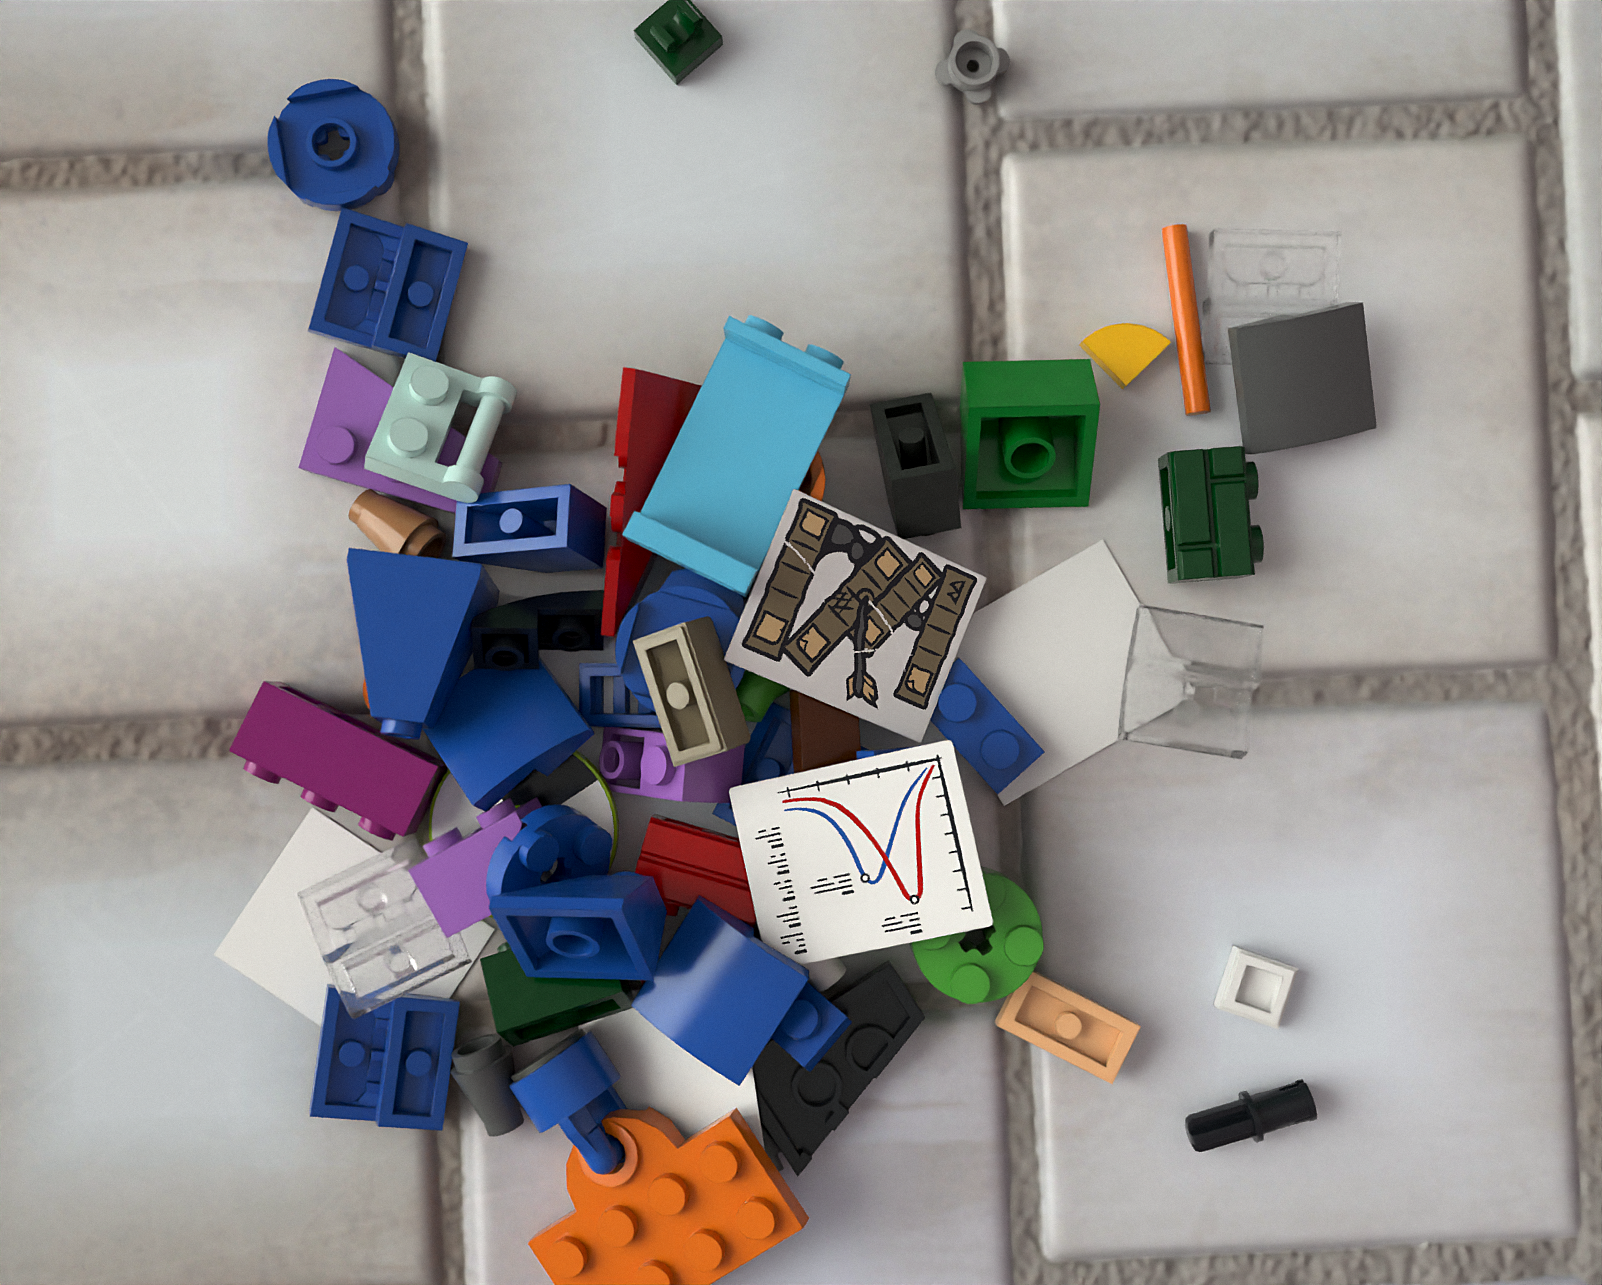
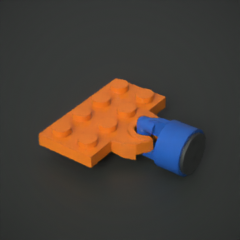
(640, 1191)

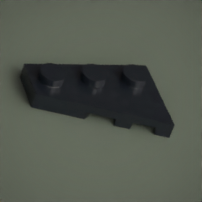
(806, 1105)

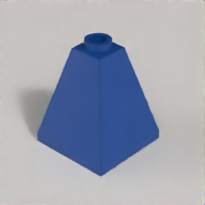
(414, 632)

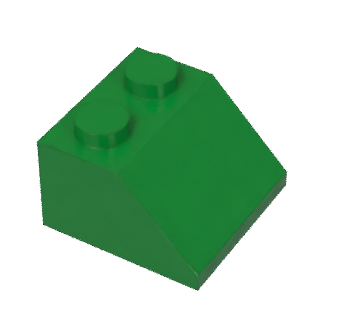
(1027, 433)

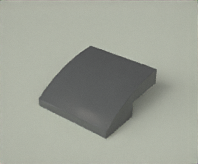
(1302, 378)

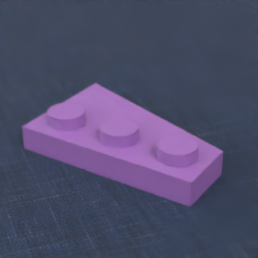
(346, 424)

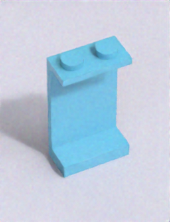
(740, 454)

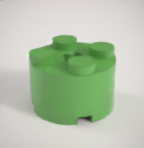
(997, 963)

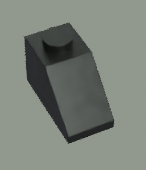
(916, 466)

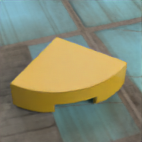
(1124, 350)

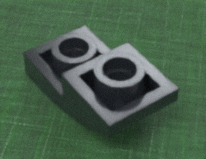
(517, 631)

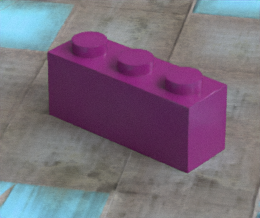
(337, 760)

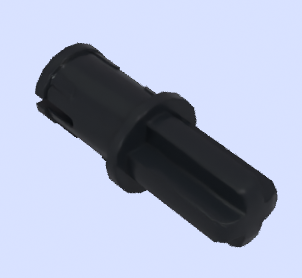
(1251, 1116)

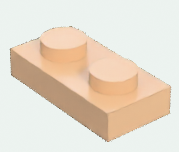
(1069, 1026)

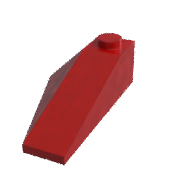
(647, 425)

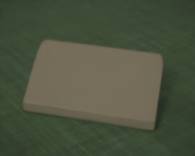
(692, 690)

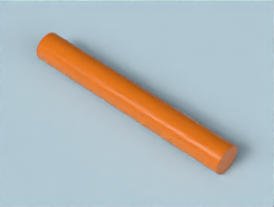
(1186, 319)

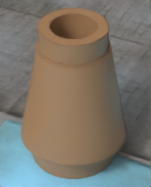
(396, 526)

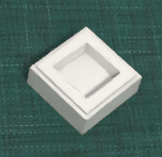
(1255, 987)

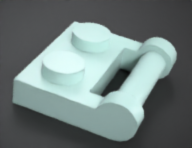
(420, 421)

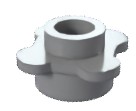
(972, 48)

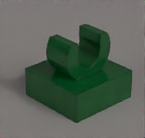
(678, 38)

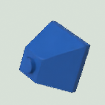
(585, 927)

